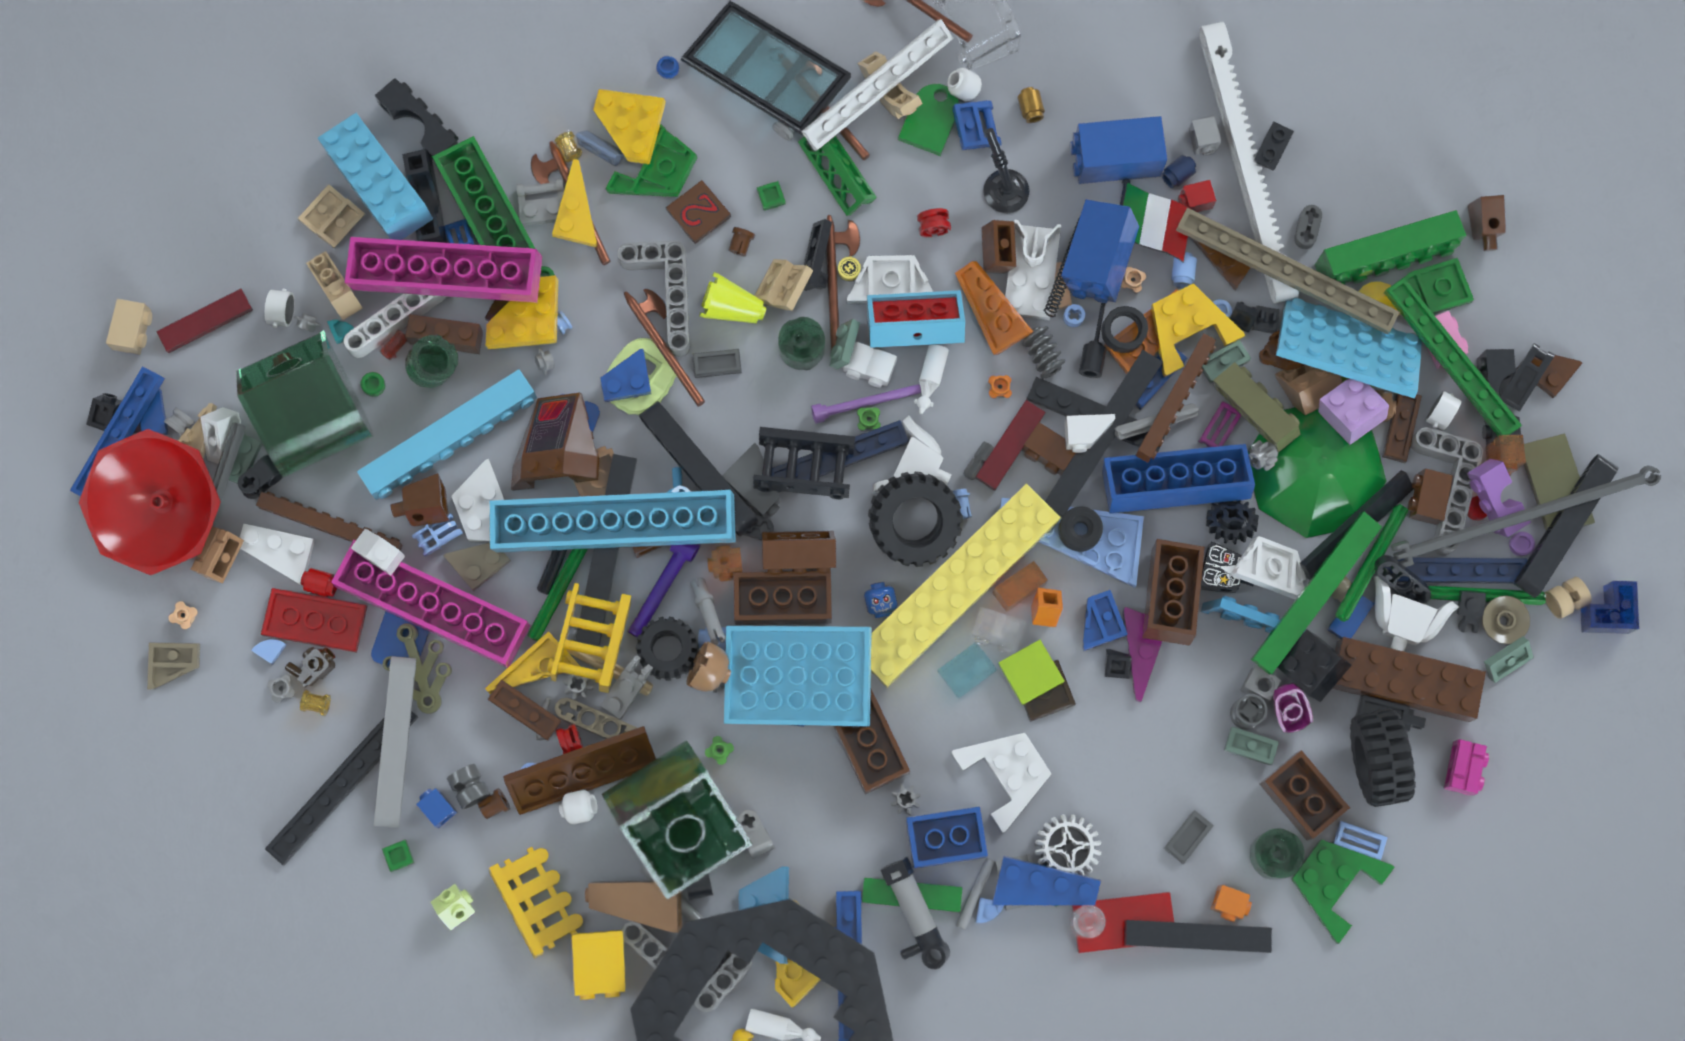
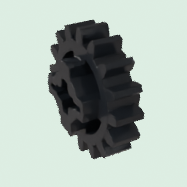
(1232, 521)

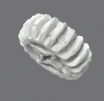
(1066, 835)

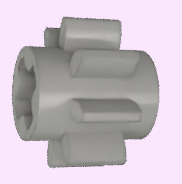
(1263, 455)
(585, 687)
(908, 806)

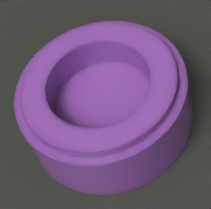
(1522, 544)

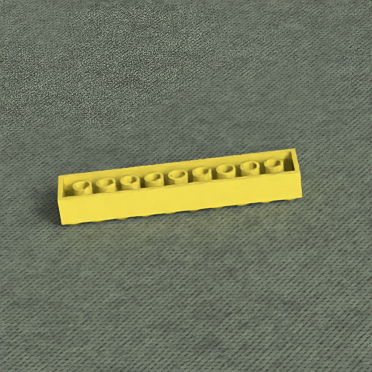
(959, 583)

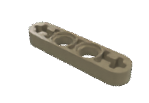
(600, 718)

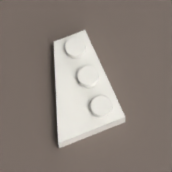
(280, 550)

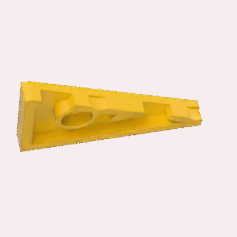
(574, 215)
(532, 664)

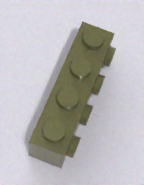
(1257, 406)

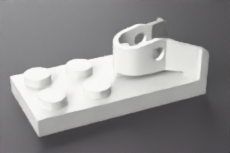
(1034, 276)

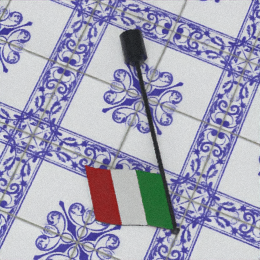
(1157, 230)

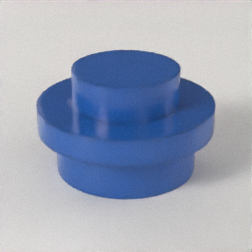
(667, 67)

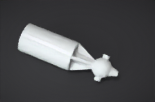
(931, 375)
(778, 1027)

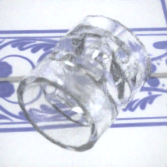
(1087, 922)

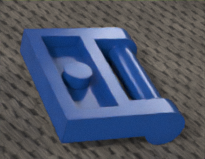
(970, 126)

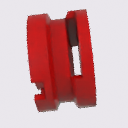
(934, 222)
(568, 737)

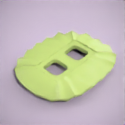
(660, 379)

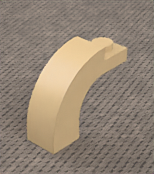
(898, 100)

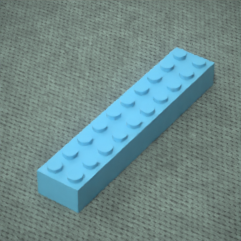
(612, 521)

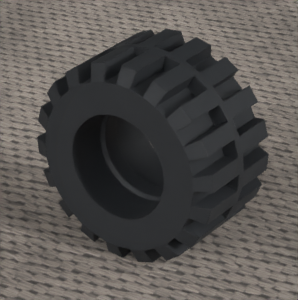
(662, 628)

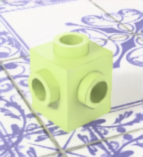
(453, 906)

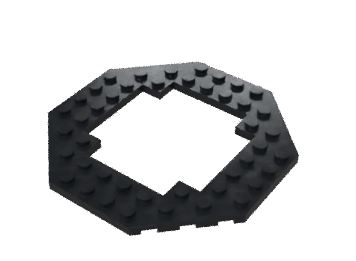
(787, 930)

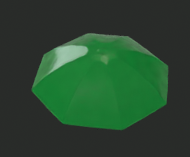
(1318, 477)

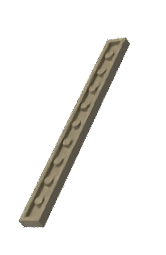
(1287, 271)

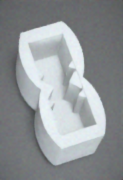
(870, 365)

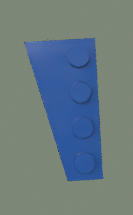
(1037, 884)

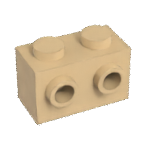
(129, 326)

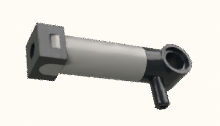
(901, 878)

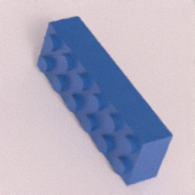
(1178, 478)

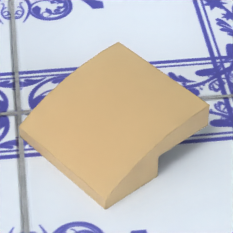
(331, 216)
(783, 284)

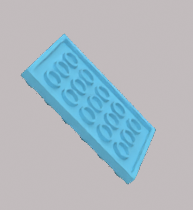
(1349, 347)
(798, 675)

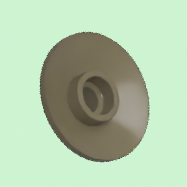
(1516, 619)

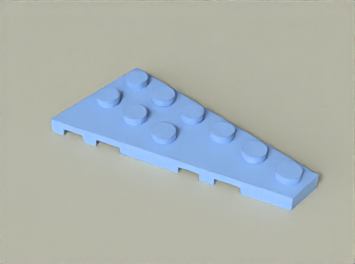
(1115, 552)

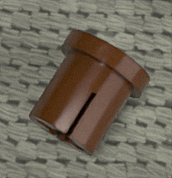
(740, 241)
(494, 804)

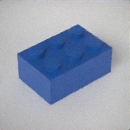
(946, 837)

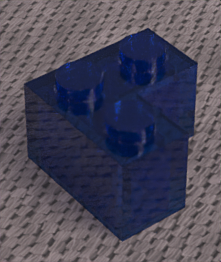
(1617, 614)

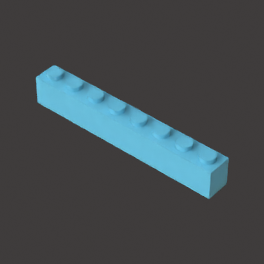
(447, 435)

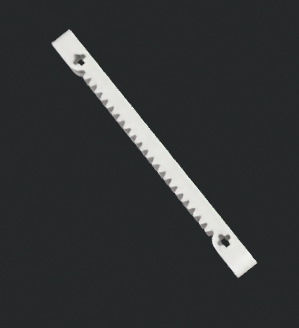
(1216, 45)

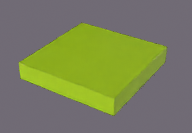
(1031, 672)

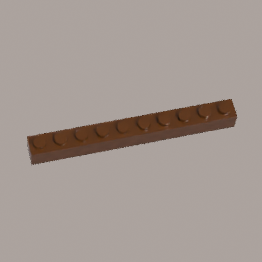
(1177, 395)
(316, 520)

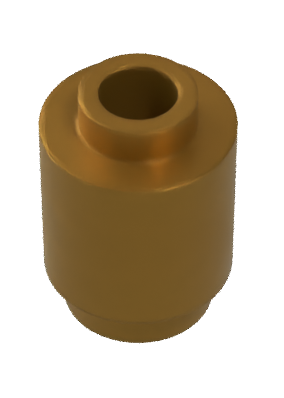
(1031, 105)

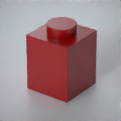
(1198, 196)

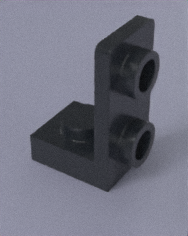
(1273, 146)

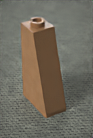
(636, 902)

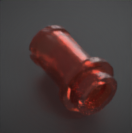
(393, 345)

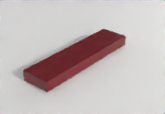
(204, 320)
(1010, 445)

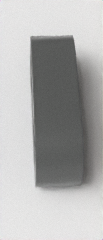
(1303, 225)

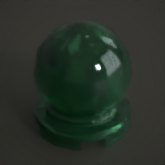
(431, 361)

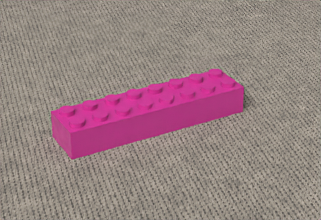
(443, 269)
(434, 607)

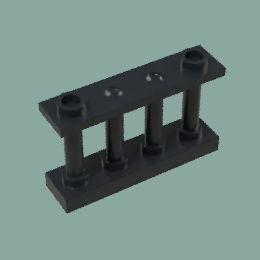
(804, 440)

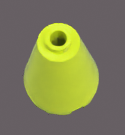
(730, 302)

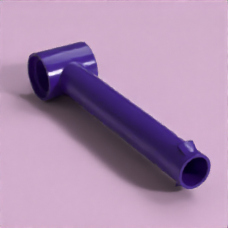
(680, 554)

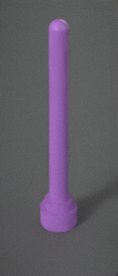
(821, 412)

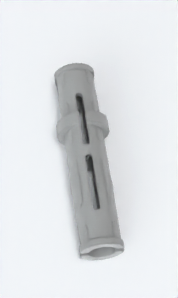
(704, 602)

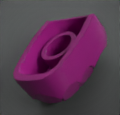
(1292, 708)

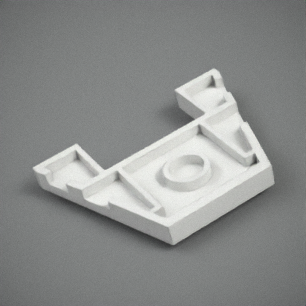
(1016, 768)

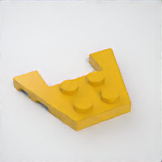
(1183, 316)

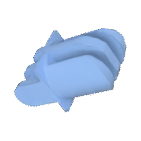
(437, 531)

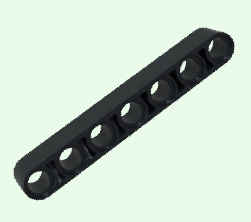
(693, 461)
(1563, 530)

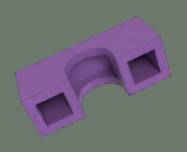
(1488, 482)

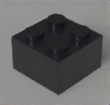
(1314, 665)

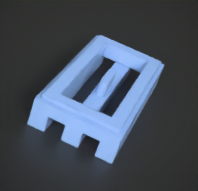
(1340, 834)

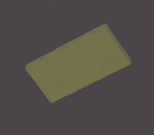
(1551, 472)

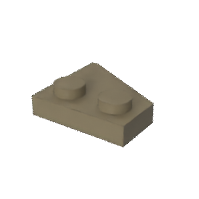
(477, 563)
(171, 661)

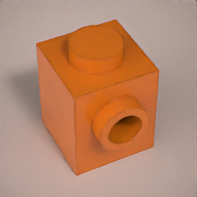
(1046, 607)
(1231, 903)

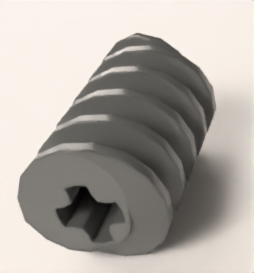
(1043, 352)

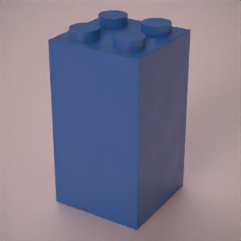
(1119, 150)
(1100, 251)

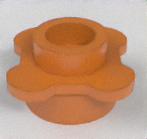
(1005, 391)

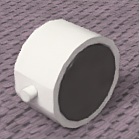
(279, 308)
(1443, 411)

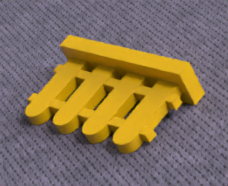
(536, 913)

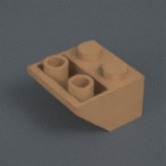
(1307, 386)

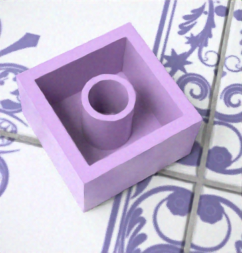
(1353, 409)

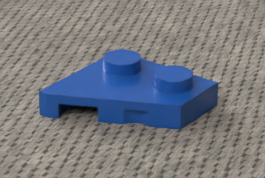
(627, 379)
(1102, 621)

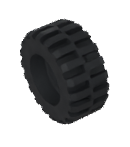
(926, 548)
(1382, 757)

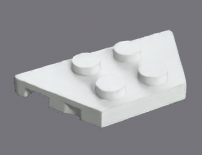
(888, 276)
(474, 499)
(1271, 567)

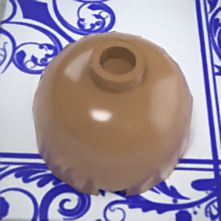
(709, 668)

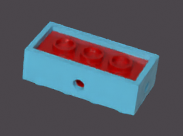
(915, 319)

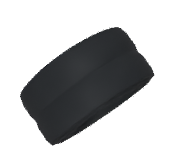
(1080, 542)

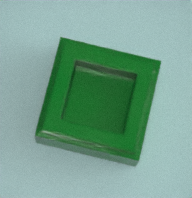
(771, 195)
(398, 855)

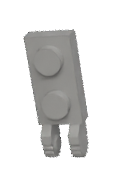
(626, 689)

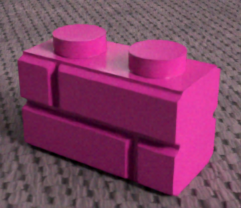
(1466, 767)

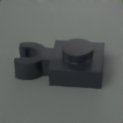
(1470, 605)

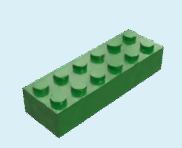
(481, 196)
(1392, 249)

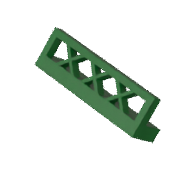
(845, 168)

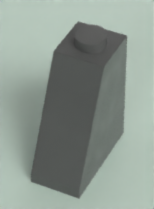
(740, 478)

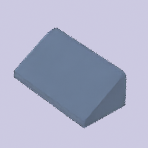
(599, 147)

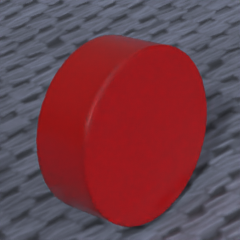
(1475, 512)

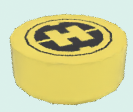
(849, 268)

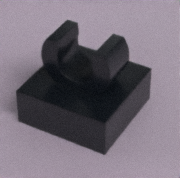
(1244, 316)
(1266, 319)

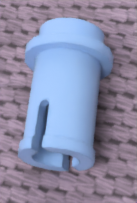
(962, 496)

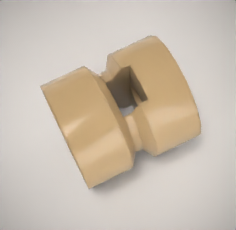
(1570, 596)

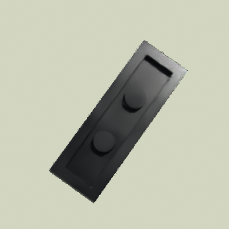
(816, 253)

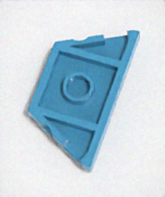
(767, 890)

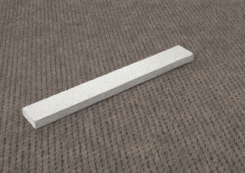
(877, 85)

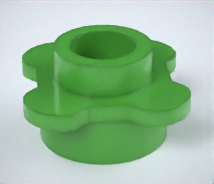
(863, 414)
(719, 743)

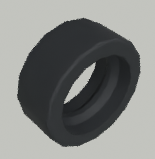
(1135, 315)

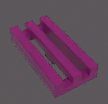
(1210, 443)

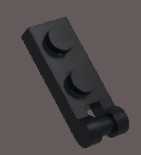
(1526, 378)

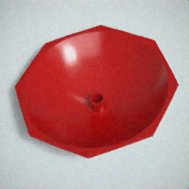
(149, 502)

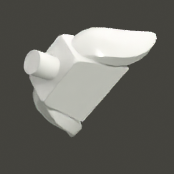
(920, 455)
(1407, 619)

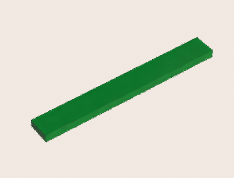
(1452, 358)
(1316, 593)

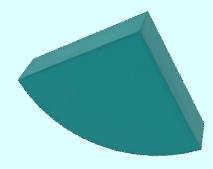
(339, 329)

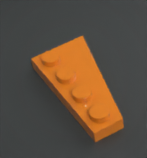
(993, 311)
(1127, 335)

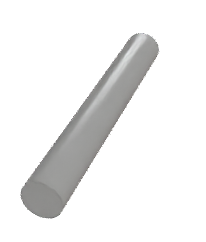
(975, 893)

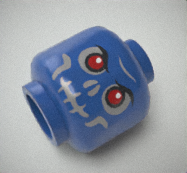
(880, 600)

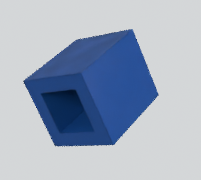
(436, 807)

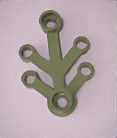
(423, 670)

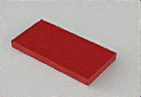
(314, 620)
(1116, 910)

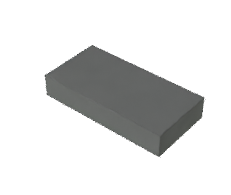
(717, 363)
(1188, 837)

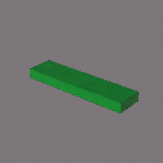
(936, 896)

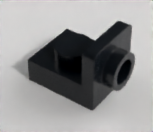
(102, 410)

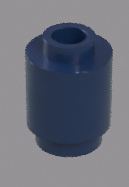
(1179, 171)

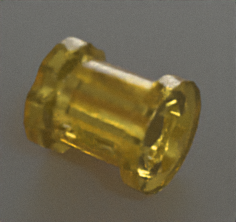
(568, 146)
(315, 703)

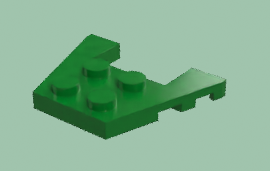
(664, 175)
(1328, 874)

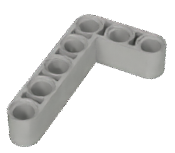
(673, 287)
(1460, 463)
(711, 987)

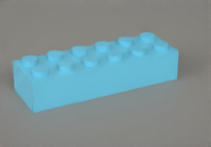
(375, 178)

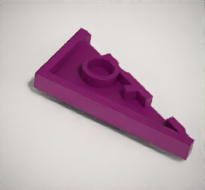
(1143, 651)

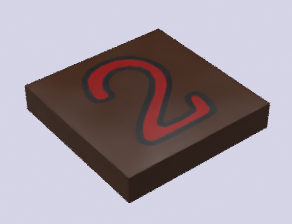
(698, 211)

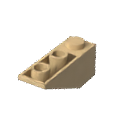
(334, 286)

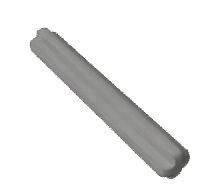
(1143, 425)

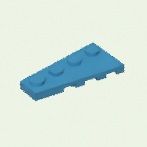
(1232, 611)

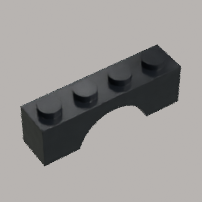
(399, 102)
(422, 178)
(1496, 367)

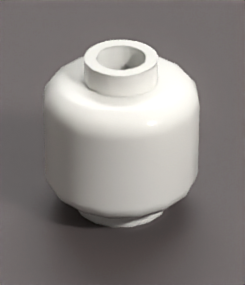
(964, 84)
(578, 807)

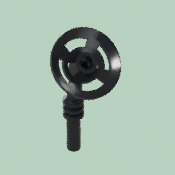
(1006, 183)

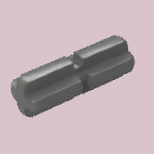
(976, 463)

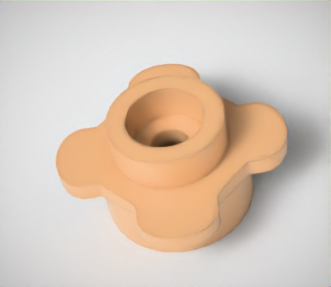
(1139, 277)
(190, 614)

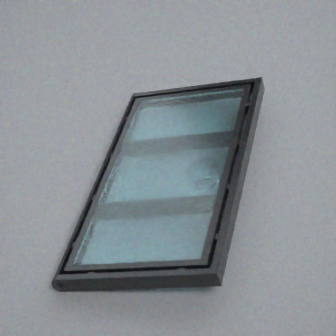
(766, 67)

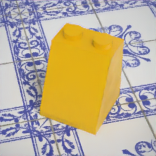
(598, 964)

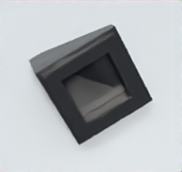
(1117, 664)

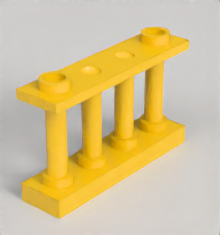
(608, 653)

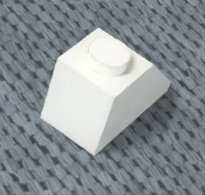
(216, 430)
(1085, 430)
(378, 551)

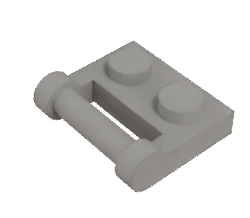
(539, 210)

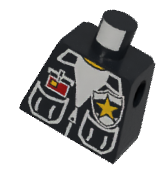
(1218, 568)

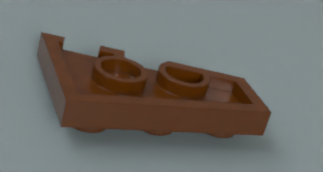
(1229, 268)

